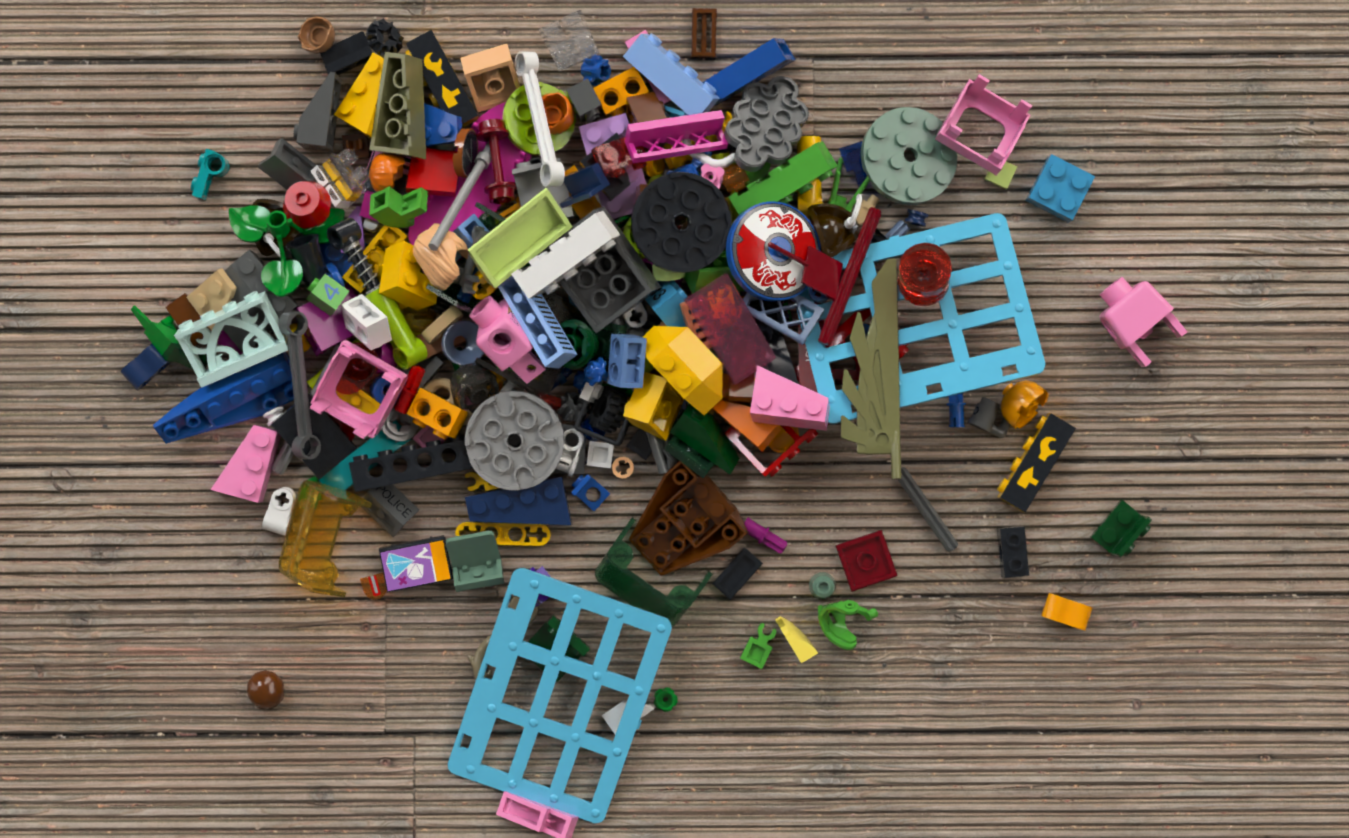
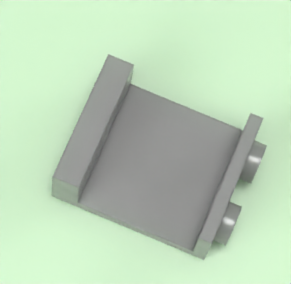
(529, 185)

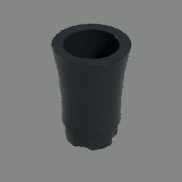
(308, 253)

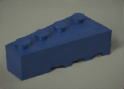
(534, 505)

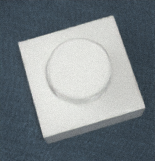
(591, 393)
(600, 454)

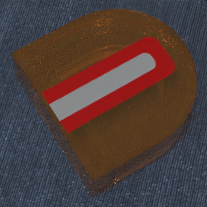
(374, 586)

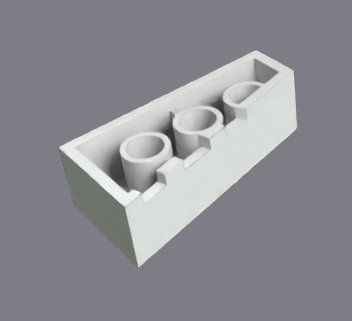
(567, 255)

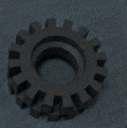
(608, 410)

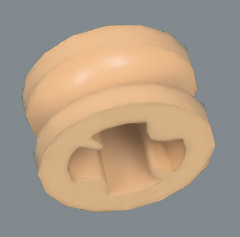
(616, 463)

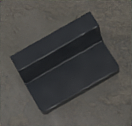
(347, 54)

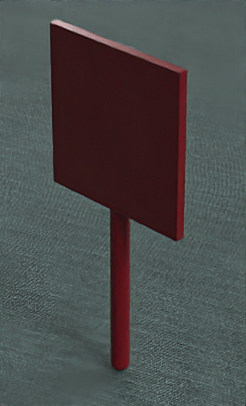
(819, 271)

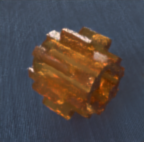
(734, 178)

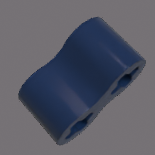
(144, 367)

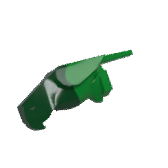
(163, 339)

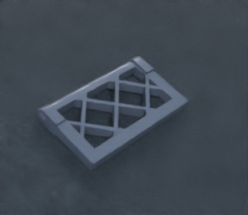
(783, 328)

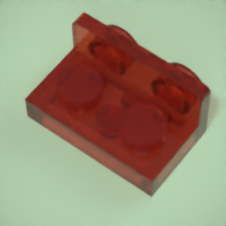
(615, 158)

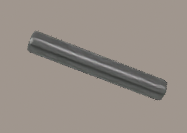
(927, 510)

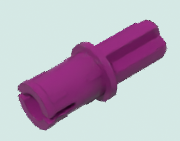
(764, 536)

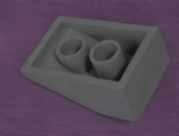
(318, 121)

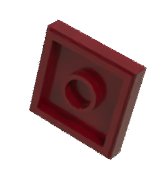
(866, 560)

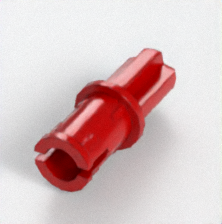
(410, 389)

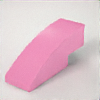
(537, 816)

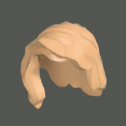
(440, 264)

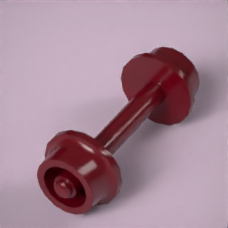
(500, 191)

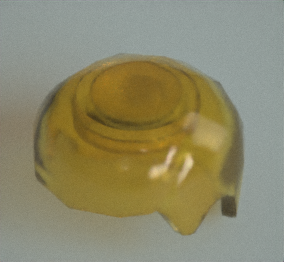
(418, 320)

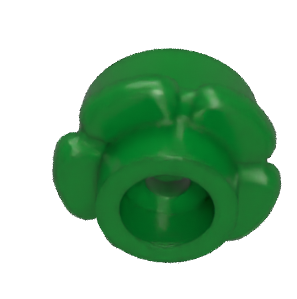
(668, 705)

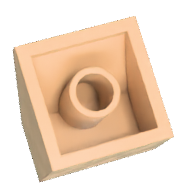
(490, 76)

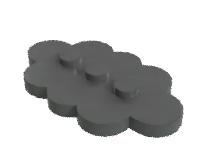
(766, 123)

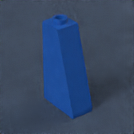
(751, 68)

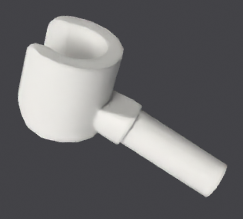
(371, 225)

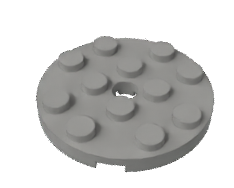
(514, 414)

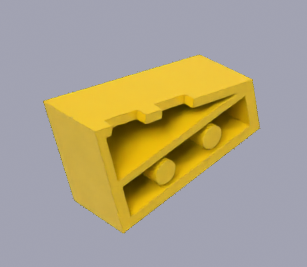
(361, 100)

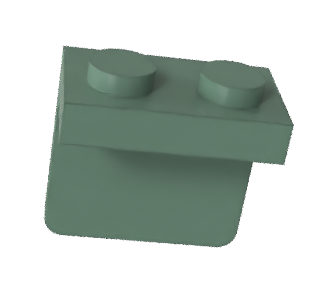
(475, 560)

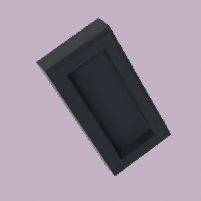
(737, 573)

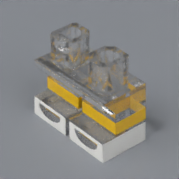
(340, 179)

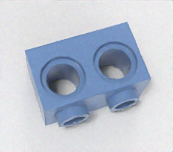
(627, 361)

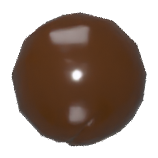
(265, 689)

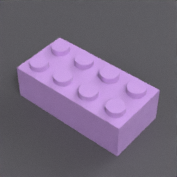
(594, 135)

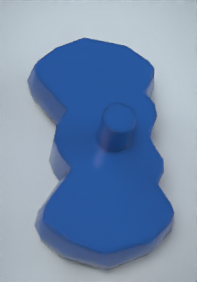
(334, 273)

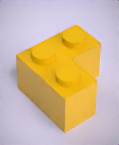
(403, 280)

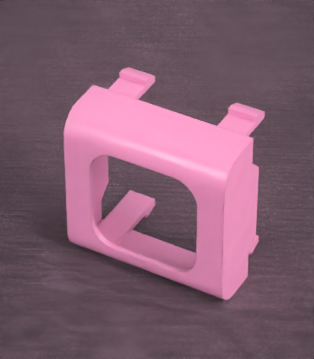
(1010, 116)
(328, 400)

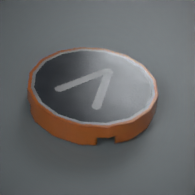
(467, 152)

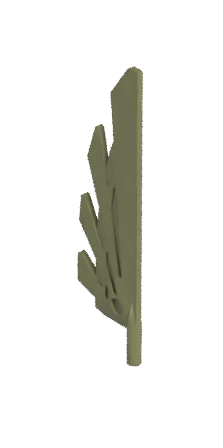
(878, 387)

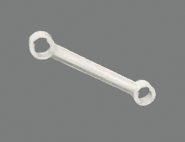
(551, 171)

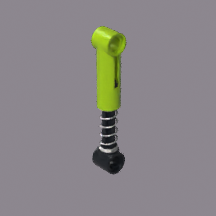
(406, 347)

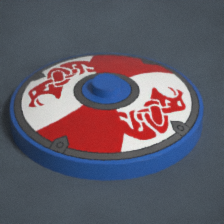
(756, 265)

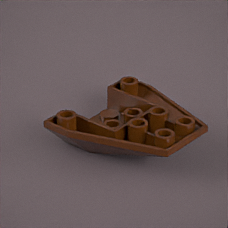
(686, 521)

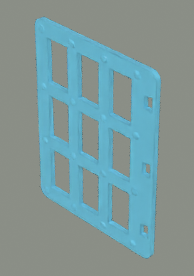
(964, 373)
(502, 652)

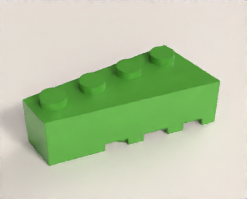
(788, 178)

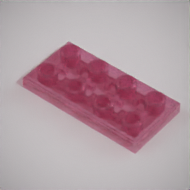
(730, 328)

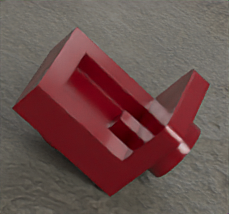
(837, 374)

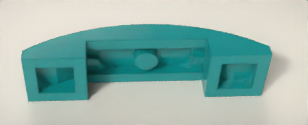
(340, 475)

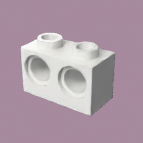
(366, 322)

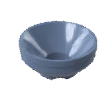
(471, 351)

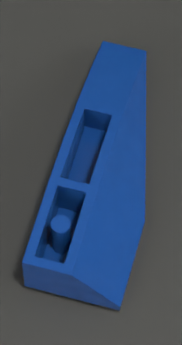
(230, 400)

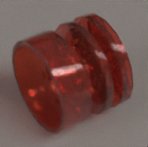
(924, 261)

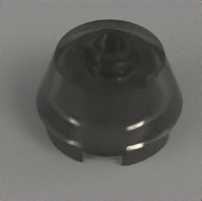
(472, 386)

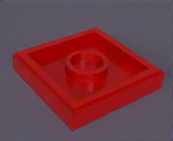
(433, 173)

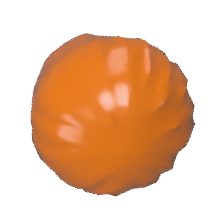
(559, 112)
(385, 170)

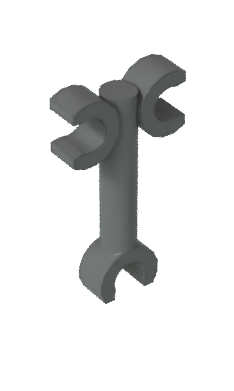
(466, 278)

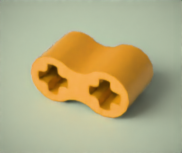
(1067, 611)

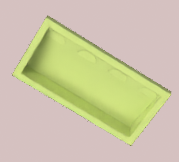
(519, 238)

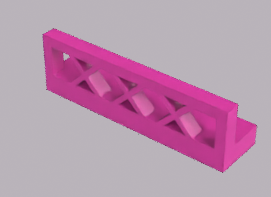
(673, 131)

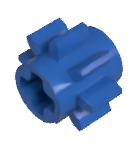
(596, 70)

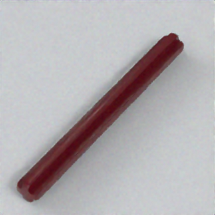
(849, 276)

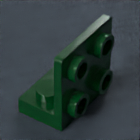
(1121, 529)
(545, 638)

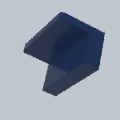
(584, 184)

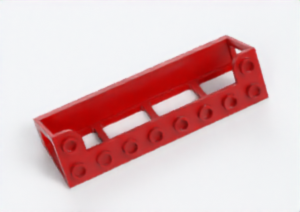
(733, 435)

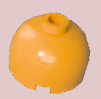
(1021, 402)

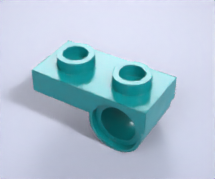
(201, 184)

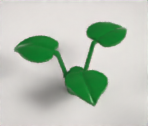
(251, 223)

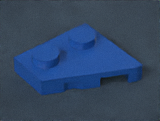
(440, 126)

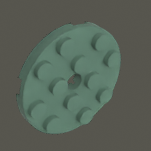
(885, 162)

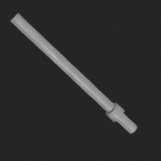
(481, 162)

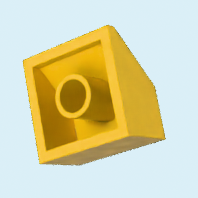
(654, 406)

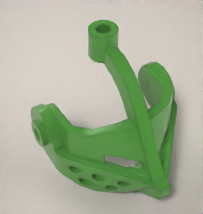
(838, 631)

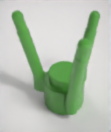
(840, 200)

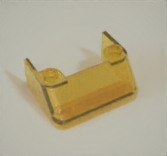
(313, 536)

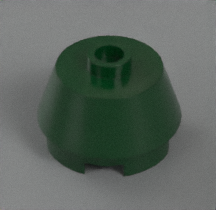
(583, 341)

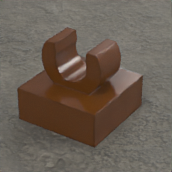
(358, 143)

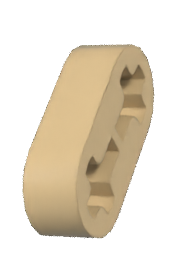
(439, 326)

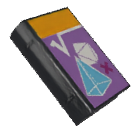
(415, 563)

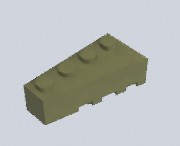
(400, 108)

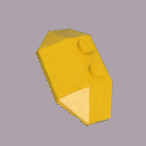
(686, 365)

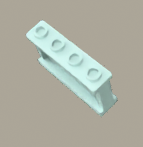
(219, 368)

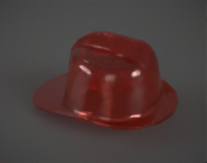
(357, 373)

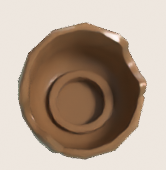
(316, 35)

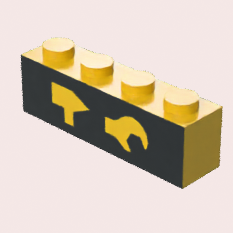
(441, 78)
(1036, 462)

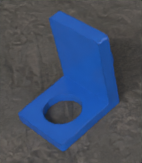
(583, 484)

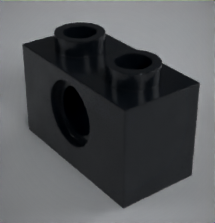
(1012, 551)

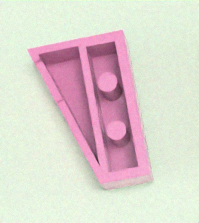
(787, 403)
(250, 466)

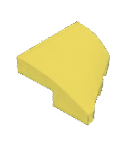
(797, 639)

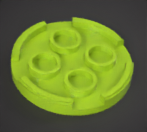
(519, 122)

